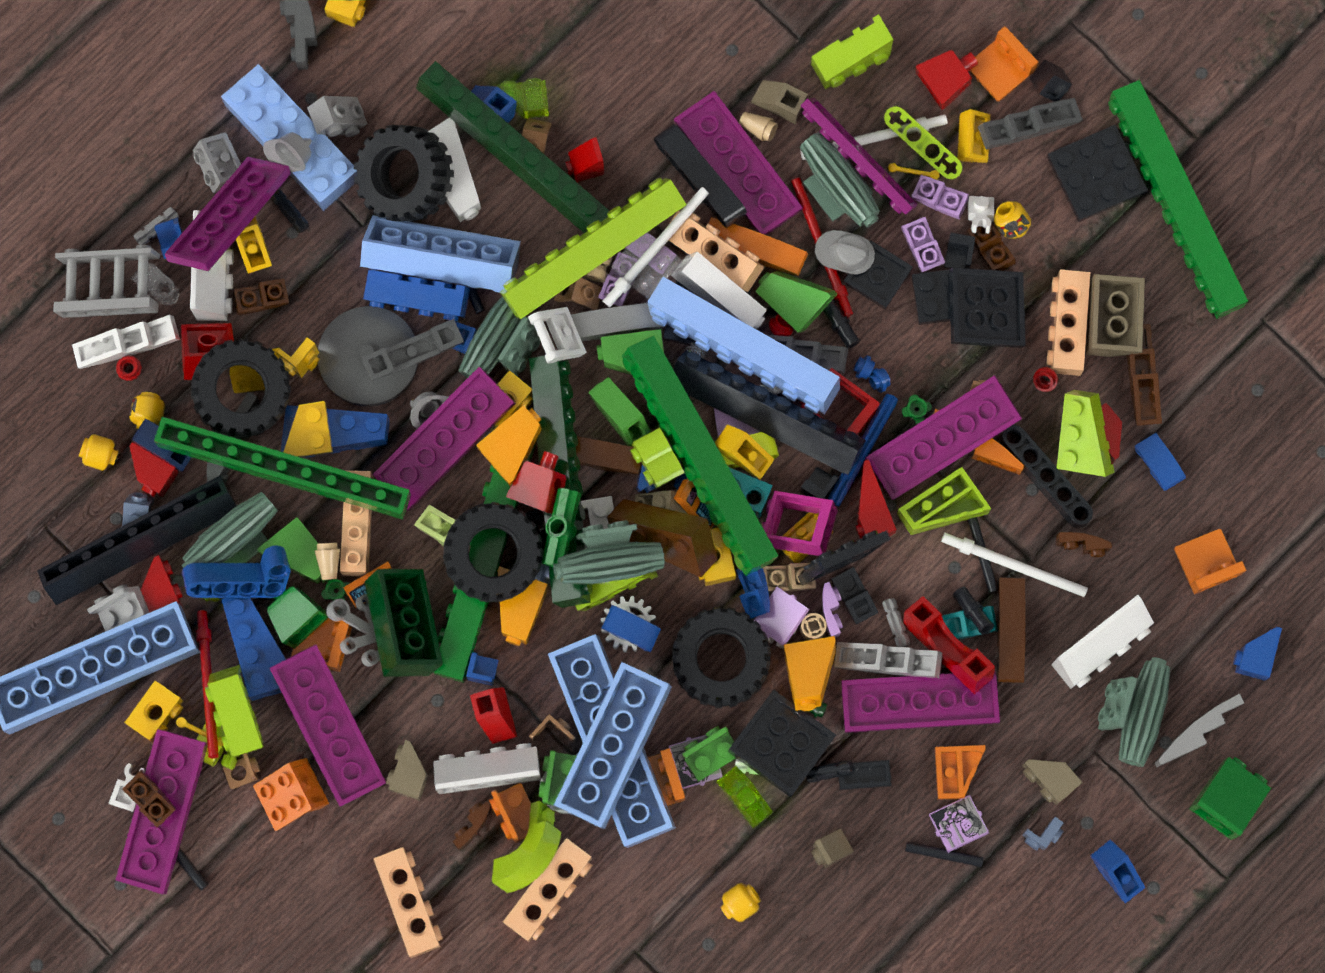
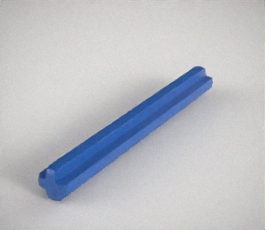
(870, 435)

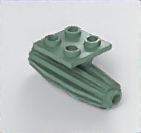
(837, 183)
(501, 339)
(234, 535)
(609, 556)
(1138, 709)

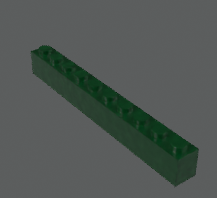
(510, 147)
(553, 405)

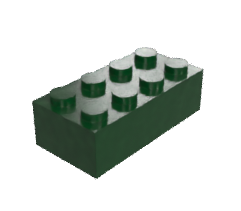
(403, 622)

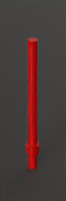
(816, 233)
(204, 637)

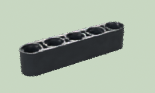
(699, 174)
(1051, 488)

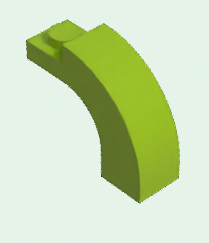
(533, 855)

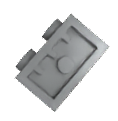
(216, 160)
(120, 607)

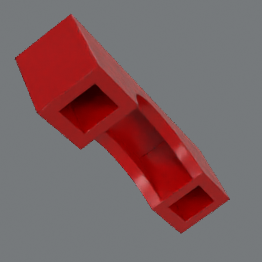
(930, 629)

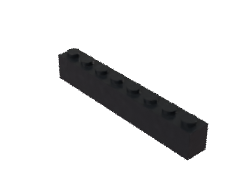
(768, 412)
(137, 540)

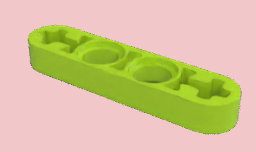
(920, 145)

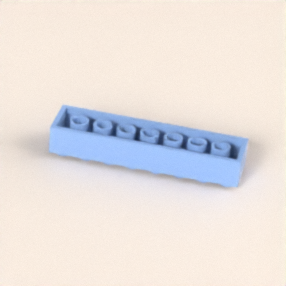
(744, 346)
(95, 667)
(585, 680)

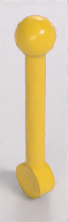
(933, 174)
(182, 722)

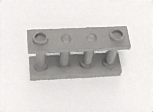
(118, 303)

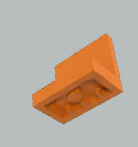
(1003, 65)
(1208, 561)
(328, 640)
(667, 777)
(290, 793)
(515, 810)

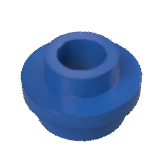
(864, 367)
(879, 379)

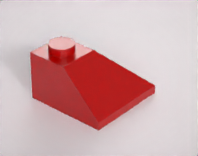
(198, 341)

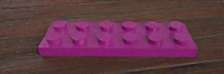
(850, 148)
(738, 163)
(227, 214)
(446, 436)
(944, 437)
(916, 703)
(327, 725)
(150, 850)

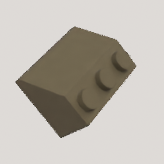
(1115, 315)

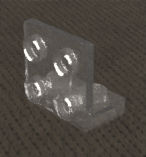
(660, 266)

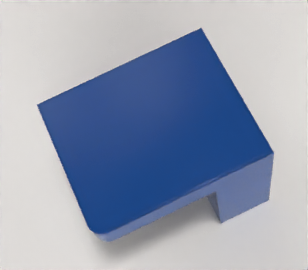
(168, 233)
(482, 669)

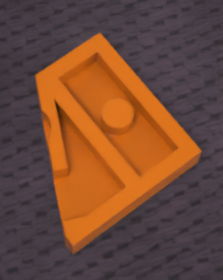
(956, 769)

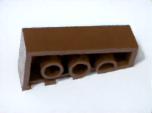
(683, 536)

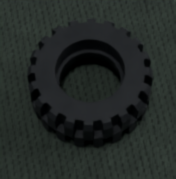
(374, 173)
(262, 361)
(457, 552)
(721, 622)

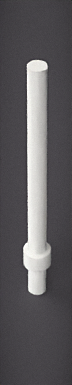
(889, 133)
(622, 285)
(967, 546)

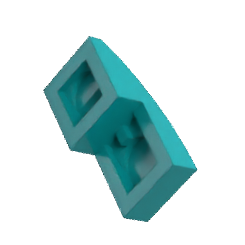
(963, 627)

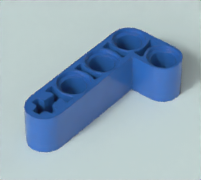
(239, 580)

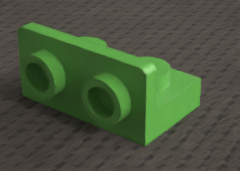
(709, 754)
(557, 768)

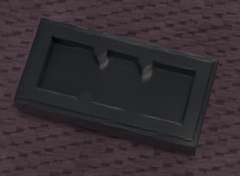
(867, 775)

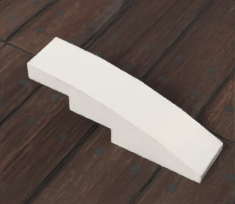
(125, 342)

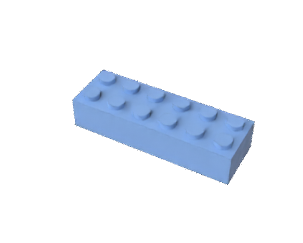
(272, 114)
(439, 253)
(613, 745)

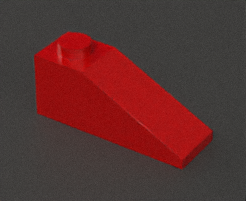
(872, 508)

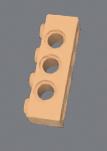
(748, 266)
(1077, 284)
(356, 537)
(566, 854)
(387, 867)

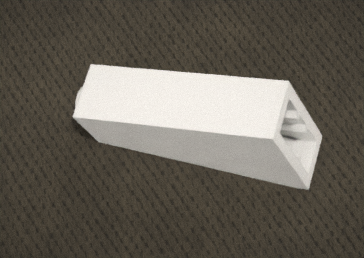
(463, 196)
(716, 288)

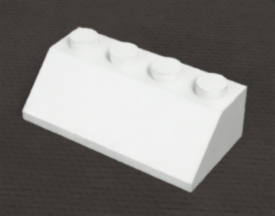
(210, 289)
(1103, 642)
(486, 770)

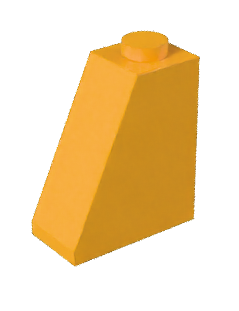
(511, 443)
(521, 611)
(809, 670)

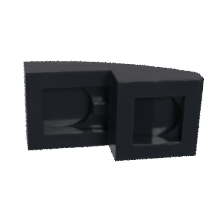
(854, 595)

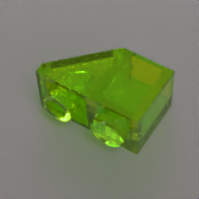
(530, 97)
(744, 796)

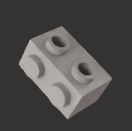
(337, 116)

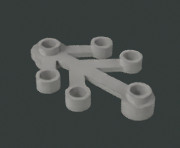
(344, 614)

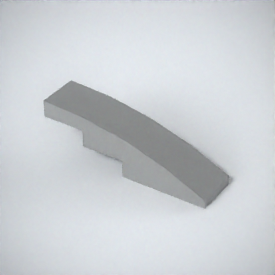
(613, 321)
(888, 660)
(1192, 737)

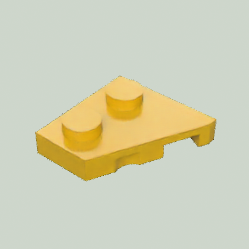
(309, 431)

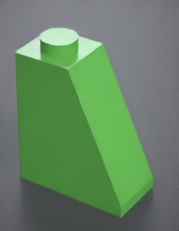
(794, 298)
(614, 346)
(619, 411)
(300, 550)

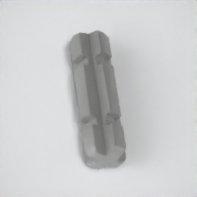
(143, 237)
(896, 622)

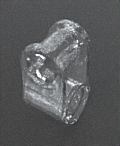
(156, 283)

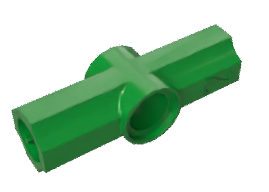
(564, 512)

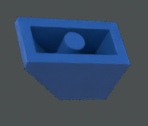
(1258, 655)
(1118, 871)

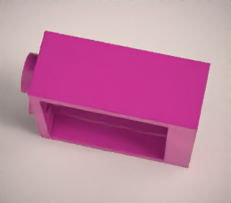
(823, 529)

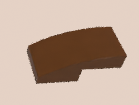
(992, 248)
(261, 297)
(1091, 544)
(149, 798)
(478, 817)

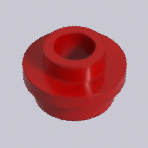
(780, 326)
(123, 363)
(1041, 384)

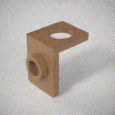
(536, 136)
(582, 293)
(560, 724)
(251, 767)

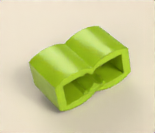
(657, 458)

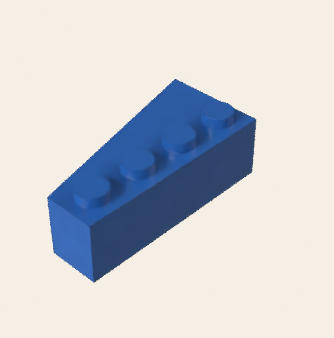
(417, 294)
(347, 429)
(254, 647)

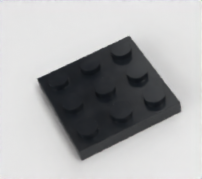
(1097, 173)
(987, 307)
(847, 554)
(782, 743)

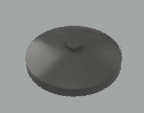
(357, 335)

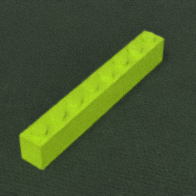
(593, 247)

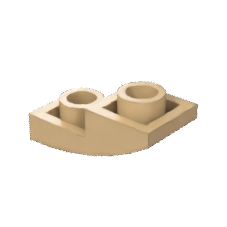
(786, 577)

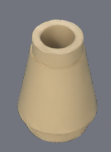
(760, 126)
(328, 560)

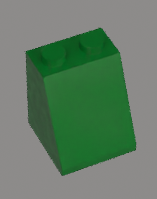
(1231, 798)

